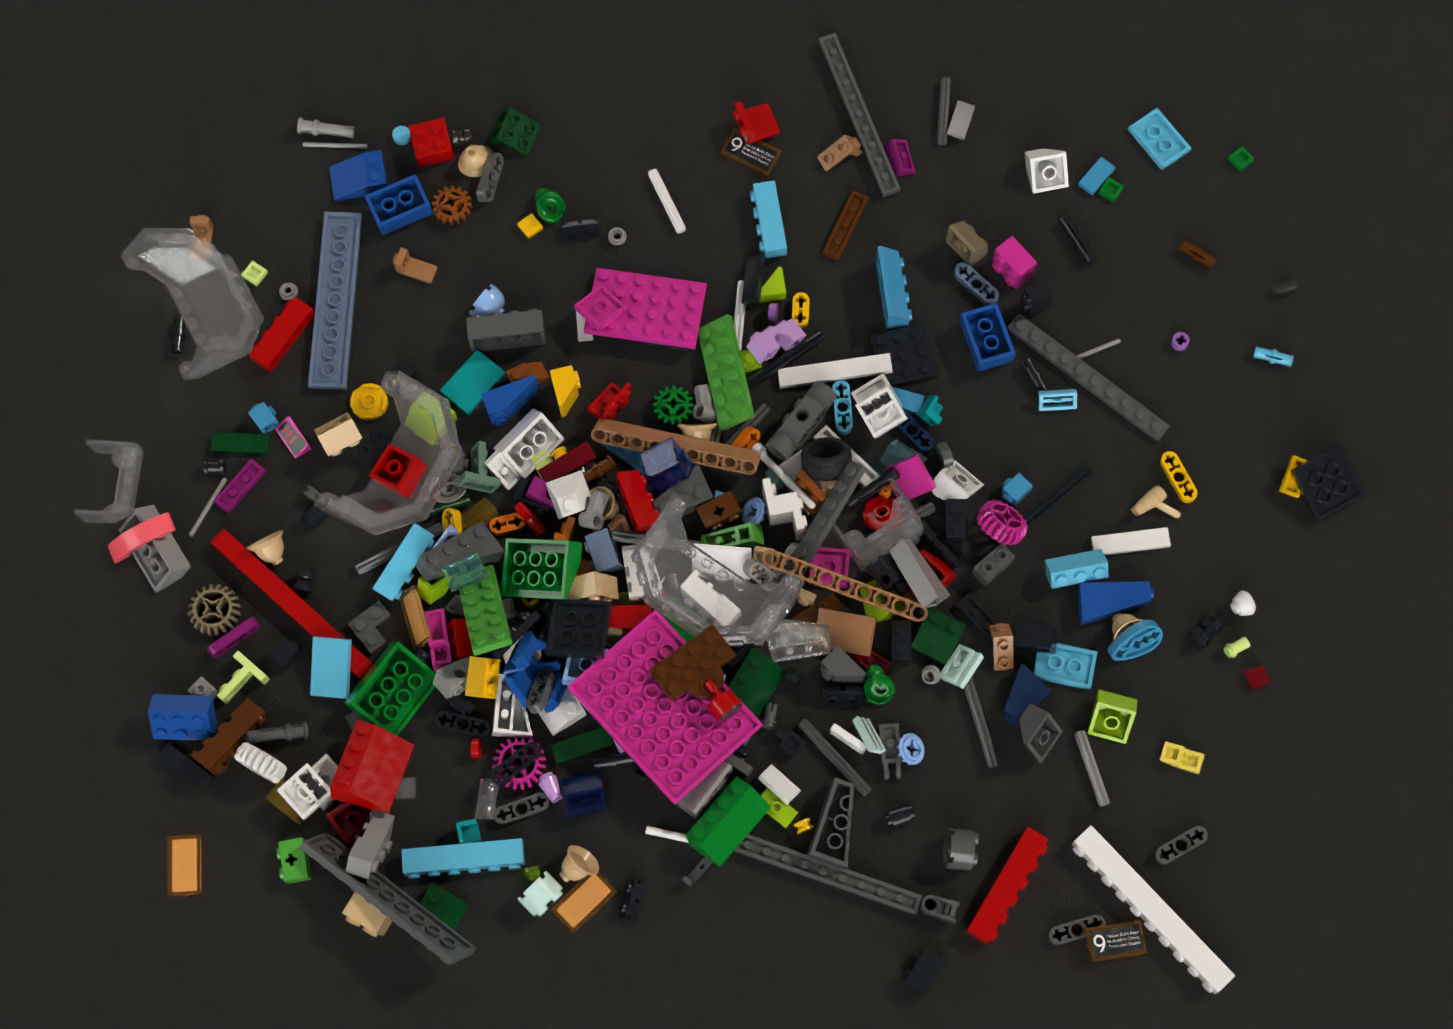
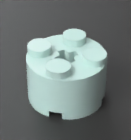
(540, 894)

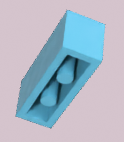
(1076, 568)

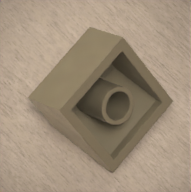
(966, 242)

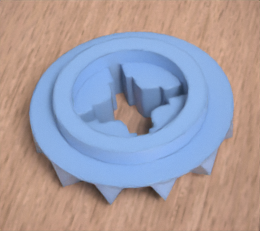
(749, 509)
(914, 743)

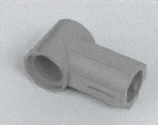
(703, 409)
(592, 517)

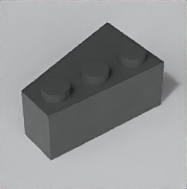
(692, 490)

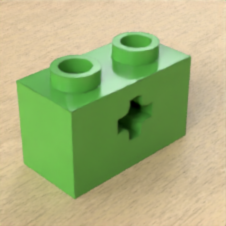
(300, 870)

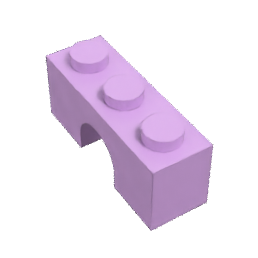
(767, 343)

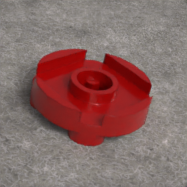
(872, 510)

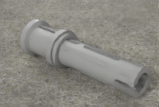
(316, 127)

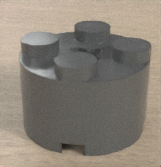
(960, 849)

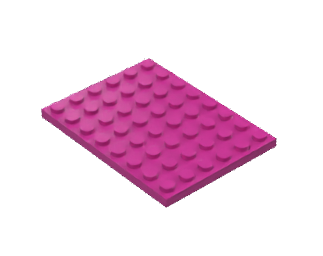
(668, 740)

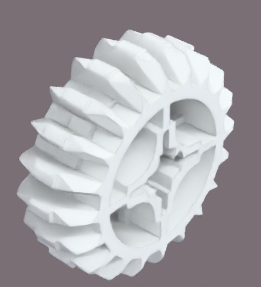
(260, 762)

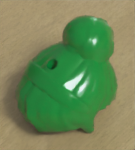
(551, 199)
(878, 686)

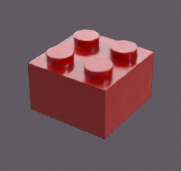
(431, 142)
(398, 470)

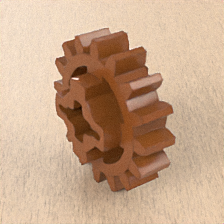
(458, 199)

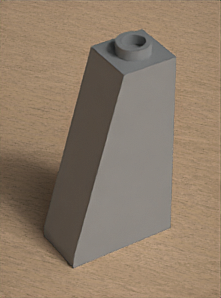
(918, 574)

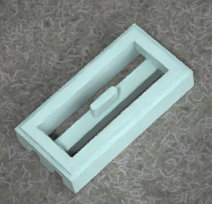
(868, 735)

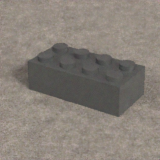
(506, 330)

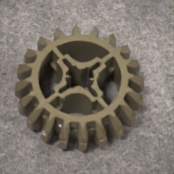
(219, 604)

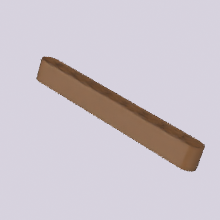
(706, 452)
(851, 592)

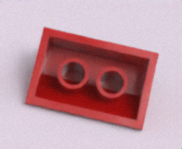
(636, 499)

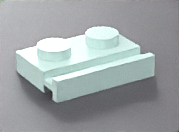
(961, 666)

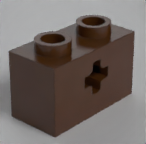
(710, 511)

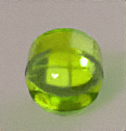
(532, 873)

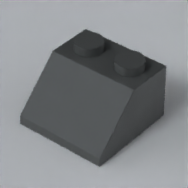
(841, 668)
(1039, 731)

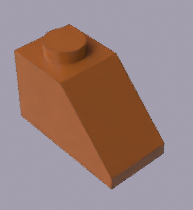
(528, 369)

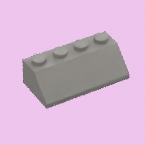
(160, 558)

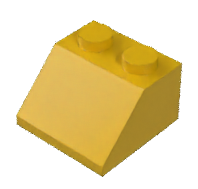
(566, 386)
(482, 677)

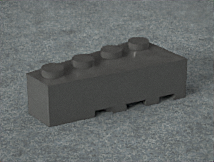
(466, 543)
(833, 827)

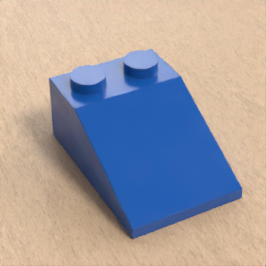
(358, 176)
(509, 399)

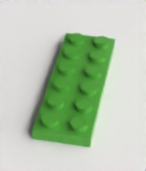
(725, 372)
(485, 614)

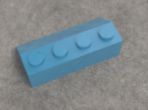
(892, 288)

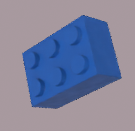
(398, 204)
(987, 337)
(182, 717)

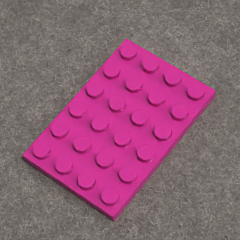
(657, 308)

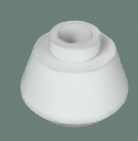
(1243, 604)

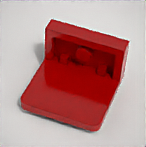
(755, 122)
(609, 401)

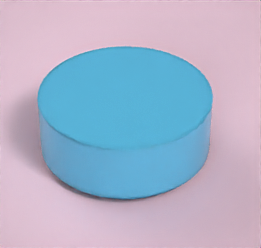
(401, 135)

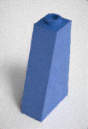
(1106, 599)

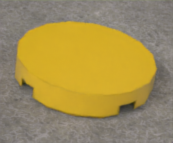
(369, 401)

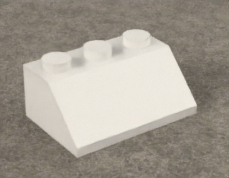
(527, 439)
(729, 556)

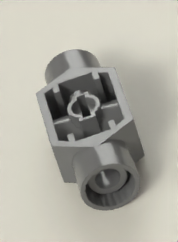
(802, 422)

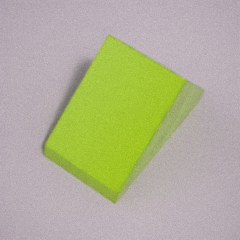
(774, 288)

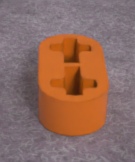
(744, 439)
(509, 528)

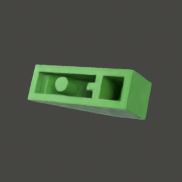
(743, 535)

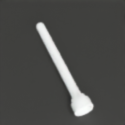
(782, 475)

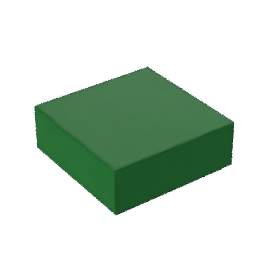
(1241, 158)
(1111, 189)

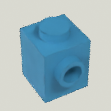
(264, 417)
(1015, 489)

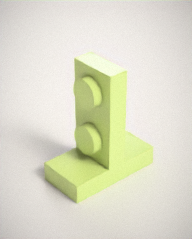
(240, 678)

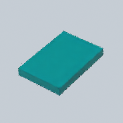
(472, 380)

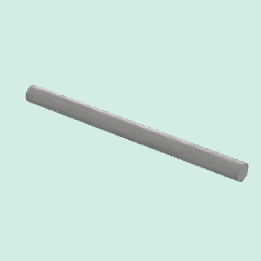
(334, 145)
(1099, 348)
(207, 507)

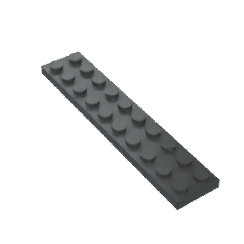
(390, 901)

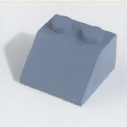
(603, 552)

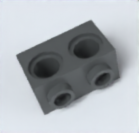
(993, 564)

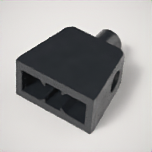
(887, 574)

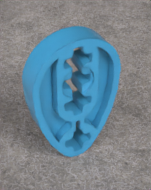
(1136, 641)

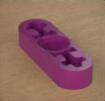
(233, 637)

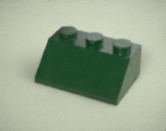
(756, 681)

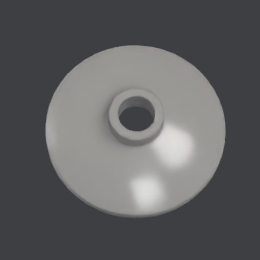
(451, 491)

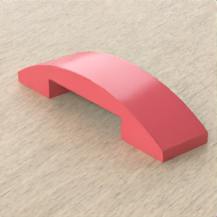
(140, 535)

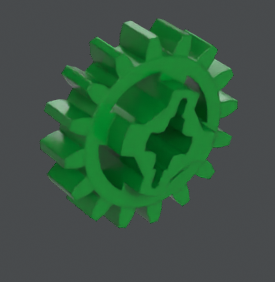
(680, 406)

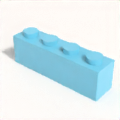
(769, 219)
(403, 562)

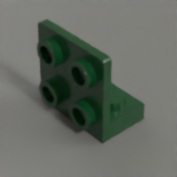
(515, 131)

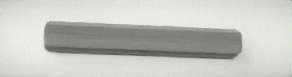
(1092, 769)

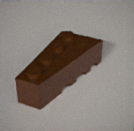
(229, 736)

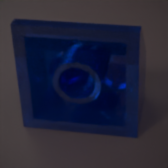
(666, 465)

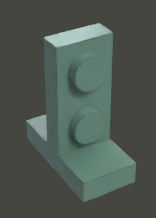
(478, 478)

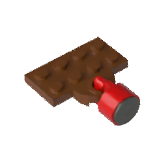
(698, 670)

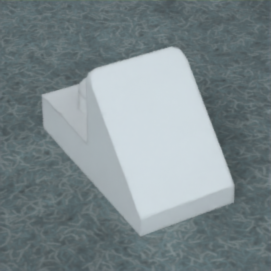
(501, 468)

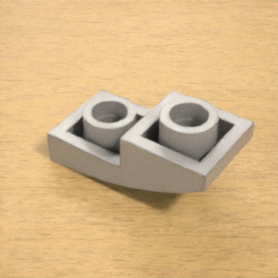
(960, 120)

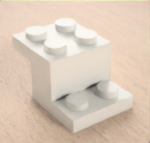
(879, 406)
(784, 508)
(310, 787)

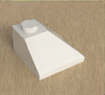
(1046, 169)
(955, 483)
(569, 494)
(564, 715)

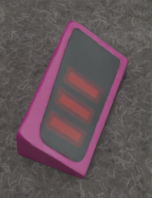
(292, 437)

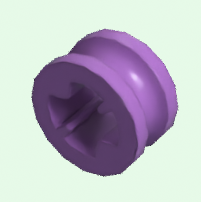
(1175, 345)

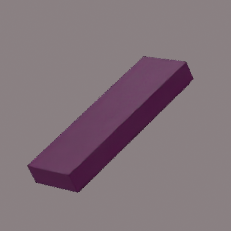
(240, 486)

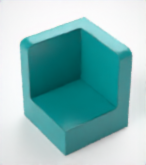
(930, 411)
(468, 831)

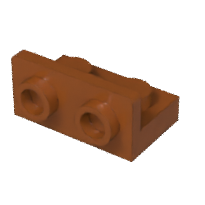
(811, 490)

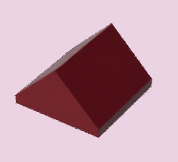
(349, 820)

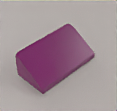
(899, 157)

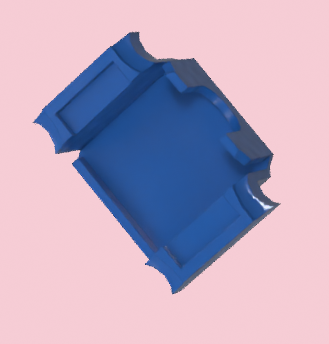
(523, 667)

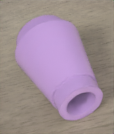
(550, 786)

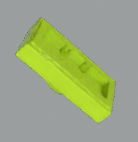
(779, 810)

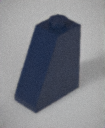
(1025, 691)

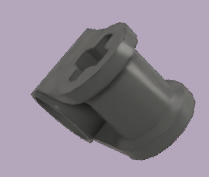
(941, 908)

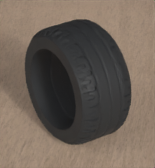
(825, 458)

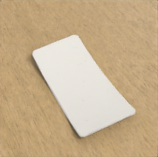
(580, 329)

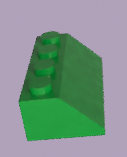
(727, 821)

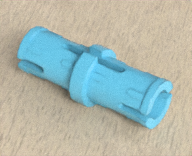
(1273, 356)

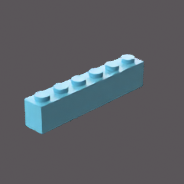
(463, 857)

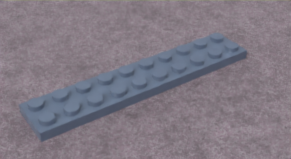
(335, 301)

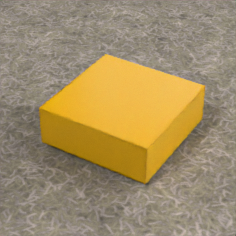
(530, 226)

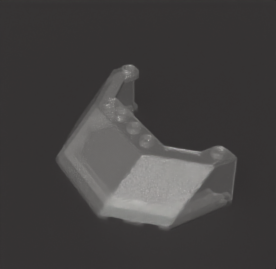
(206, 292)
(424, 432)
(700, 590)

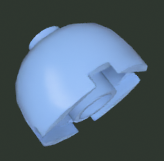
(489, 302)

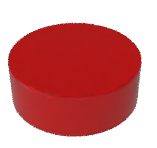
(476, 748)

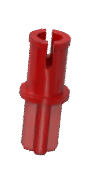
(530, 518)

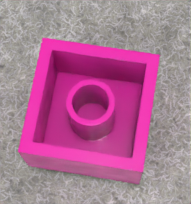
(1013, 263)

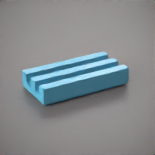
(1070, 395)

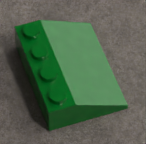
(539, 568)
(392, 689)

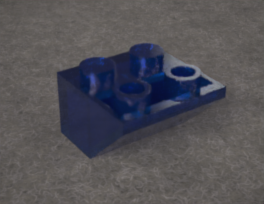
(584, 794)

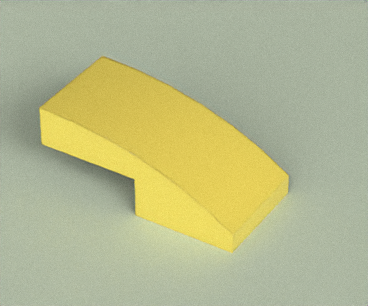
(1182, 758)

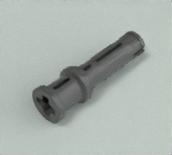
(286, 732)

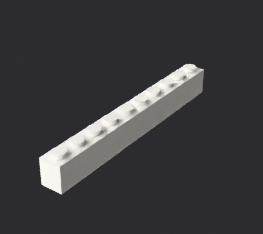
(1153, 910)

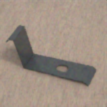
(697, 872)

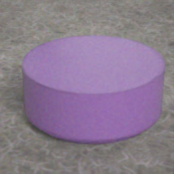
(773, 312)

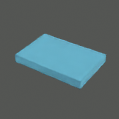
(1159, 138)
(1067, 666)
(330, 667)

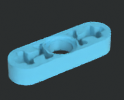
(848, 419)

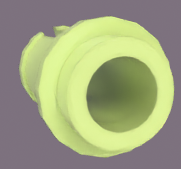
(1236, 647)

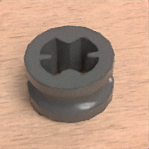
(311, 493)

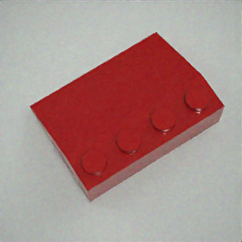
(371, 768)

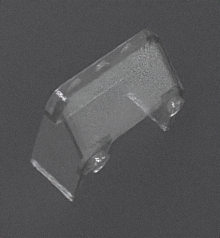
(128, 458)
(905, 526)

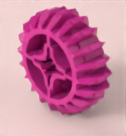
(1002, 522)
(511, 747)

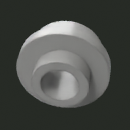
(617, 231)
(288, 296)
(927, 677)

